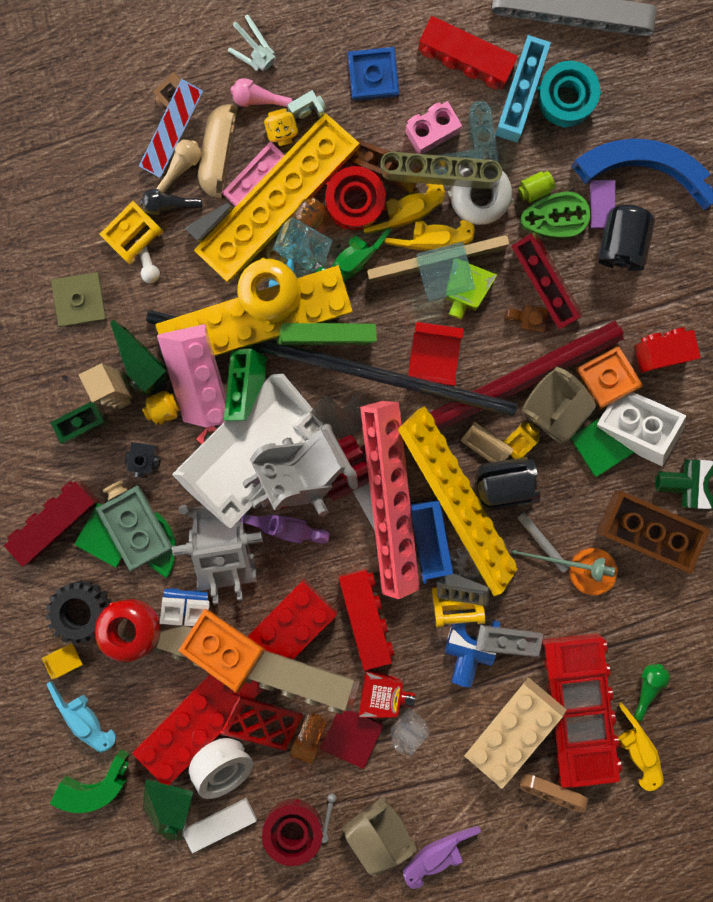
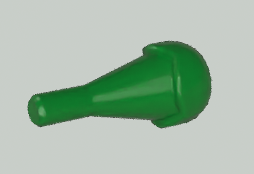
(654, 678)

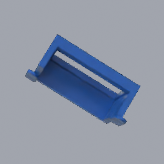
(431, 539)

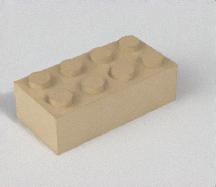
(515, 733)

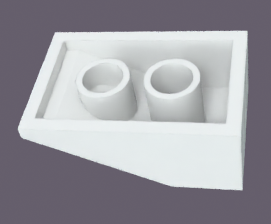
(643, 426)

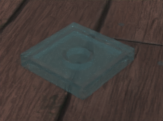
(445, 271)

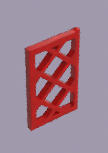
(258, 707)

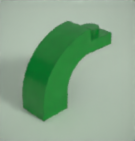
(84, 798)

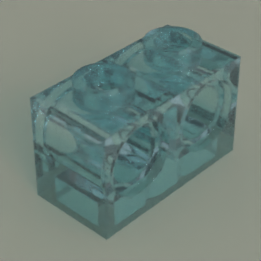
(305, 241)

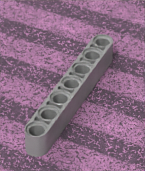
(604, 15)

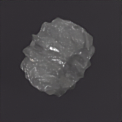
(461, 565)

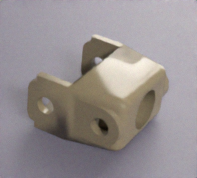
(559, 405)
(379, 837)

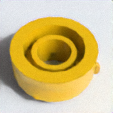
(281, 306)

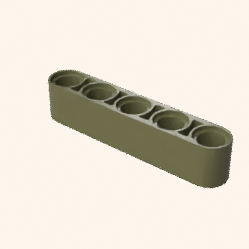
(452, 164)

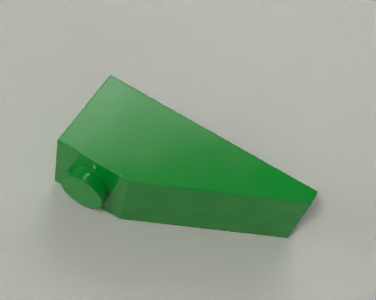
(244, 383)

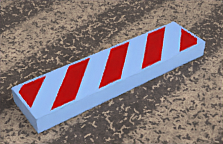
(171, 128)

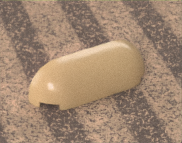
(216, 149)

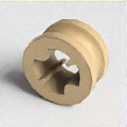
(115, 490)

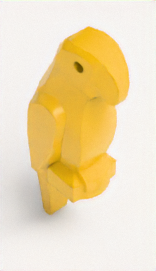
(410, 208)
(436, 236)
(642, 753)

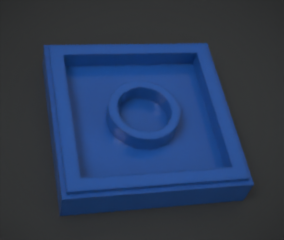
(373, 74)

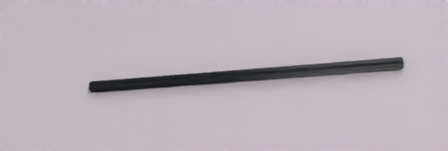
(371, 373)

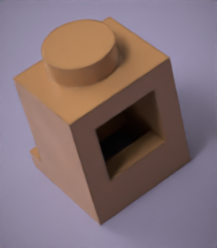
(161, 91)

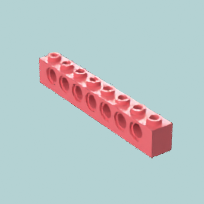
(390, 498)

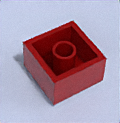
(666, 351)

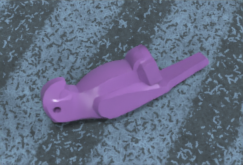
(287, 528)
(436, 857)

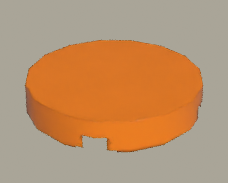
(583, 579)

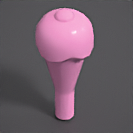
(248, 93)

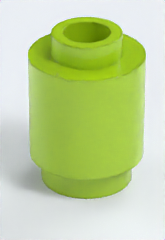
(536, 186)

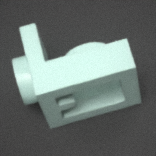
(303, 105)

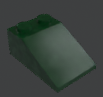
(140, 364)

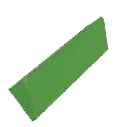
(327, 334)

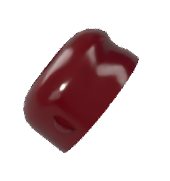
(292, 851)

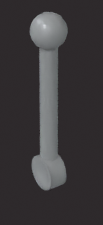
(331, 799)

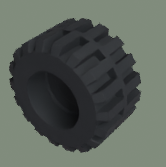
(60, 617)

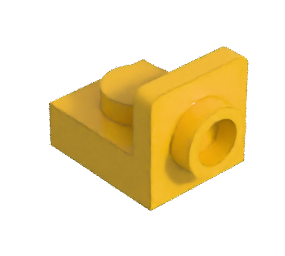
(523, 439)

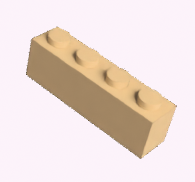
(107, 386)

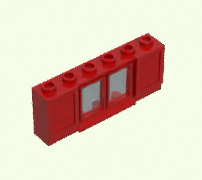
(585, 732)

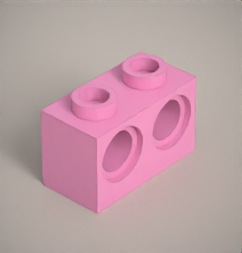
(436, 133)

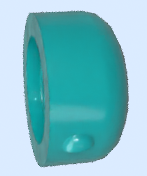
(573, 76)

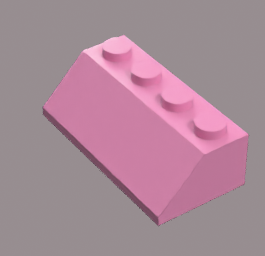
(194, 375)

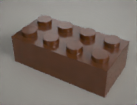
(653, 531)

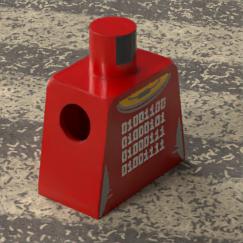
(383, 695)

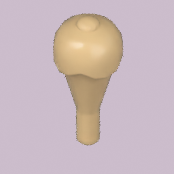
(186, 154)

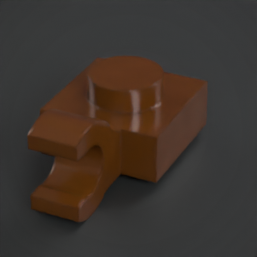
(531, 318)

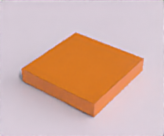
(609, 377)

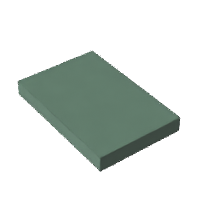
(134, 528)

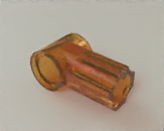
(306, 743)

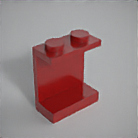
(435, 353)

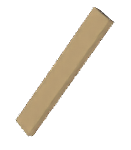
(411, 265)

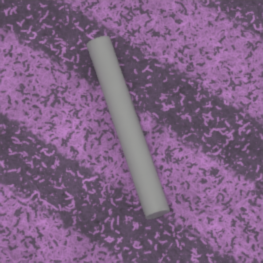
(541, 540)

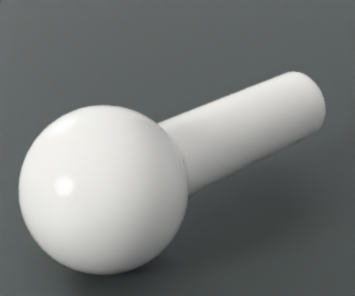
(149, 272)

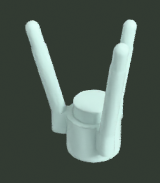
(262, 56)

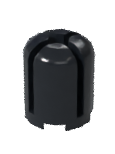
(626, 237)
(507, 483)

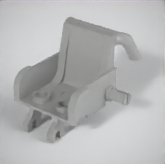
(300, 471)
(218, 553)

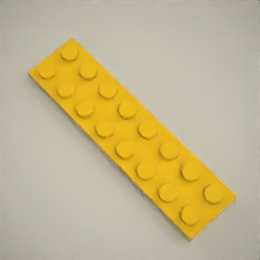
(276, 198)
(232, 328)
(458, 500)

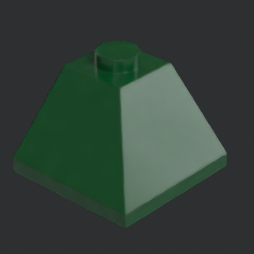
(167, 808)

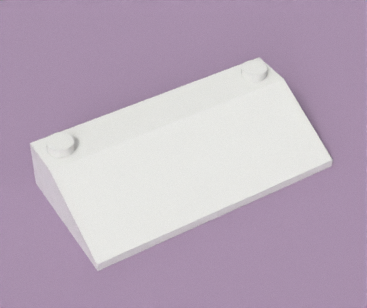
(223, 461)

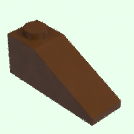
(370, 157)

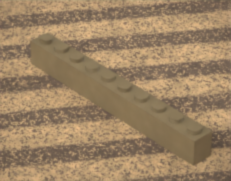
(273, 671)

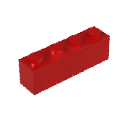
(467, 53)
(365, 619)

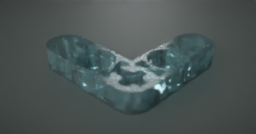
(474, 120)

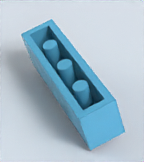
(522, 88)

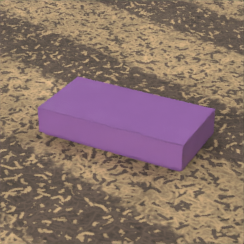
(601, 201)

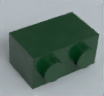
(79, 422)

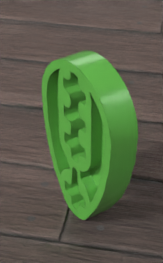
(557, 202)

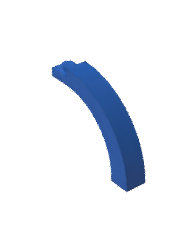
(651, 155)

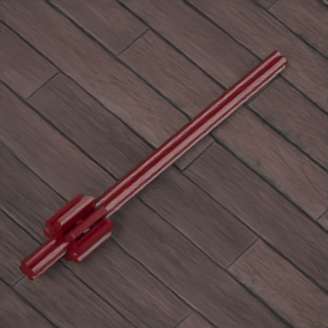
(500, 388)

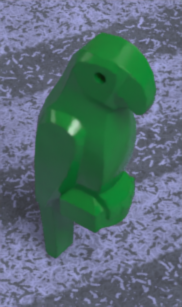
(356, 256)

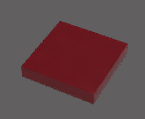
(352, 737)

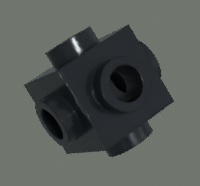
(135, 455)

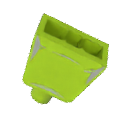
(471, 299)

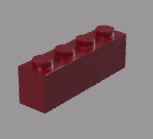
(547, 280)
(51, 523)

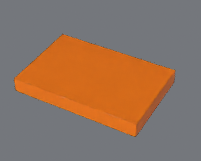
(221, 650)

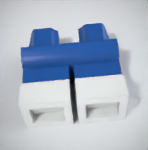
(182, 603)

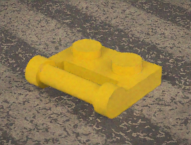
(126, 227)
(443, 605)

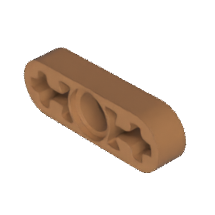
(553, 793)

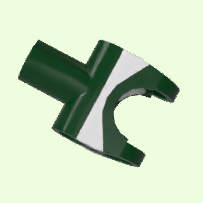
(690, 483)

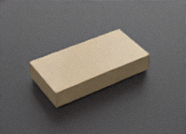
(486, 444)

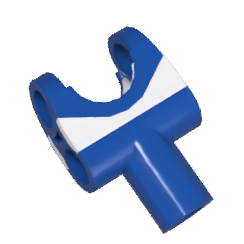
(464, 647)

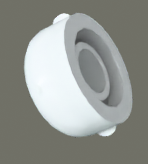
(485, 214)
(219, 767)

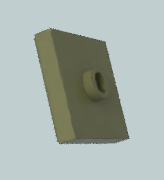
(78, 299)

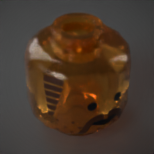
(311, 213)

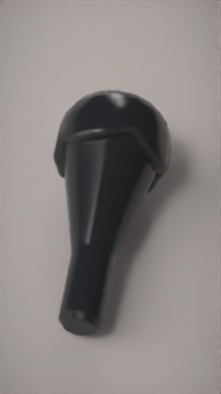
(157, 202)

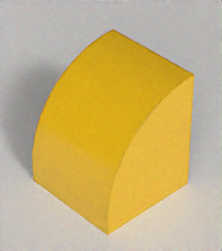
(61, 661)

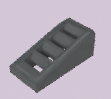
(204, 226)
(462, 590)

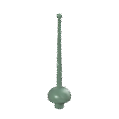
(597, 568)

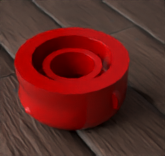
(355, 179)
(146, 626)

